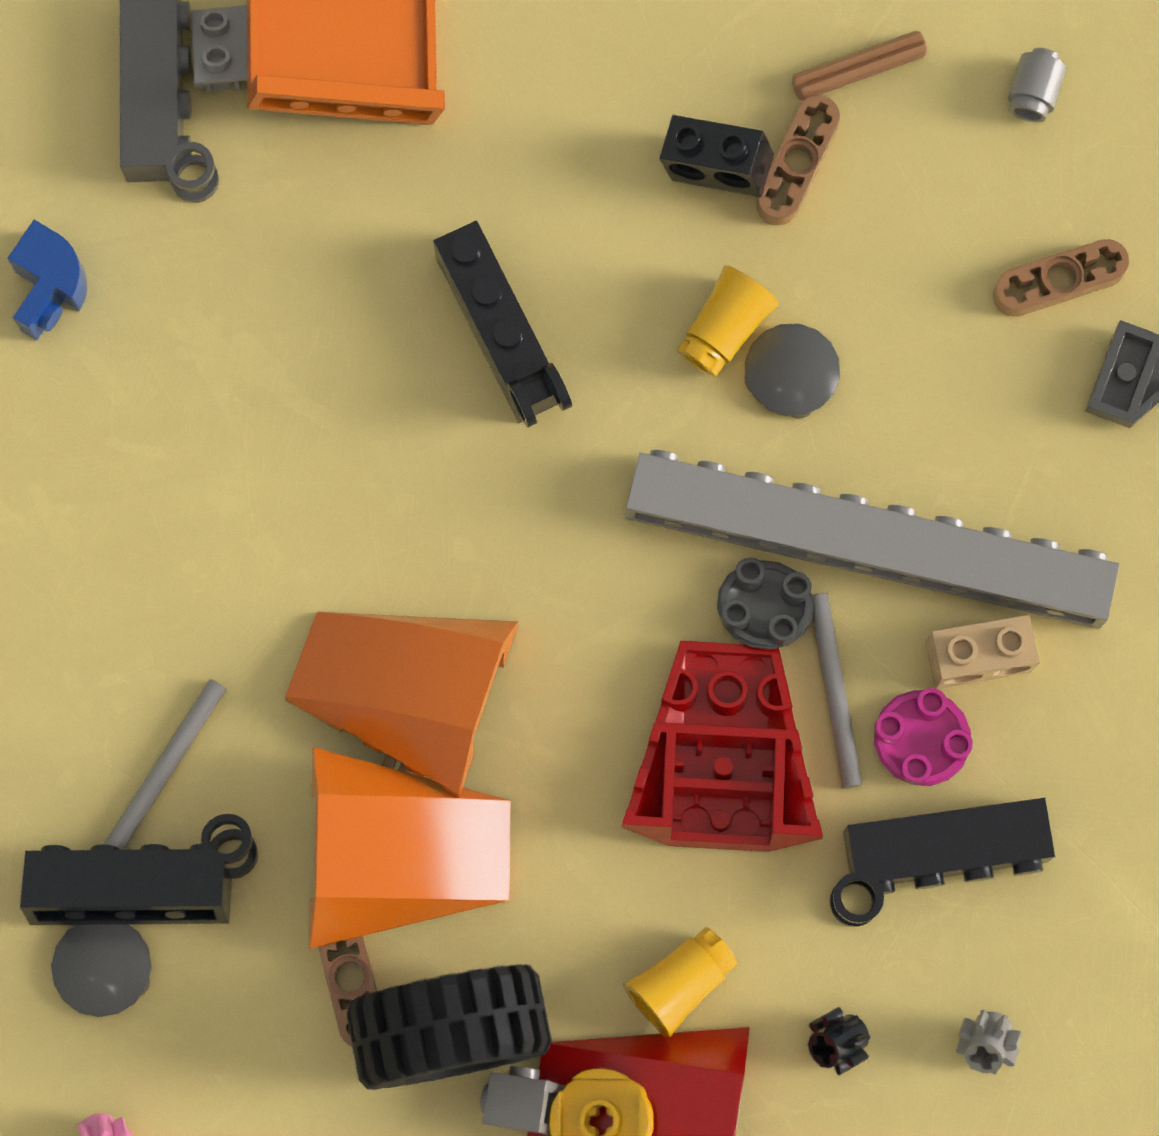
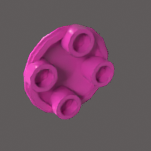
(922, 737)

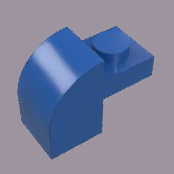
(57, 274)

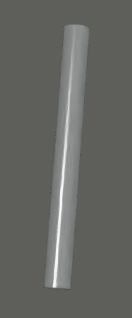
(835, 692)
(165, 765)

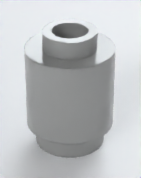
(1036, 85)

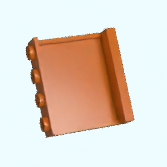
(344, 59)

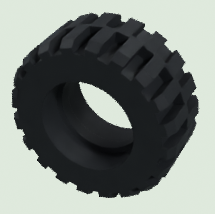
(448, 1026)

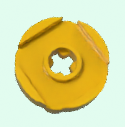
(596, 1089)

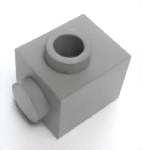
(519, 1100)

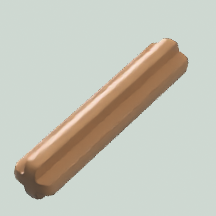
(859, 65)

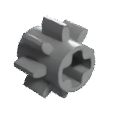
(988, 1042)

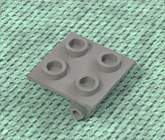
(219, 47)

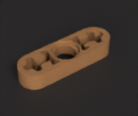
(823, 136)
(1097, 278)
(336, 993)

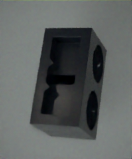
(716, 155)

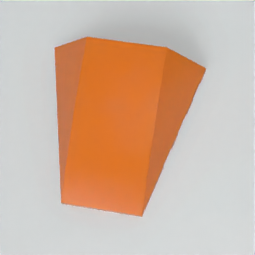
(403, 685)
(399, 849)

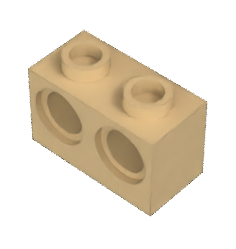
(982, 651)

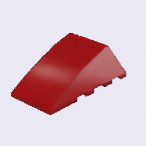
(724, 756)
(688, 1078)

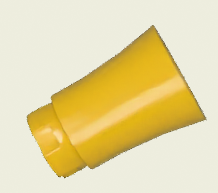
(726, 320)
(681, 980)

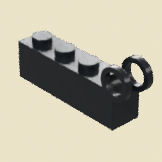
(499, 324)
(942, 846)
(137, 885)

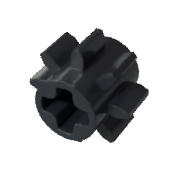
(838, 1041)

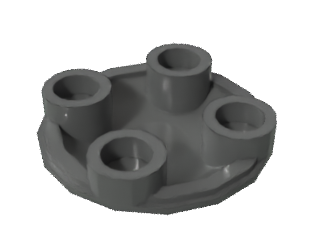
(792, 370)
(765, 604)
(101, 968)

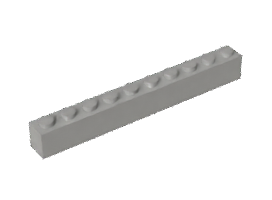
(872, 539)

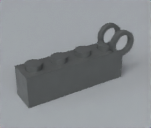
(155, 99)

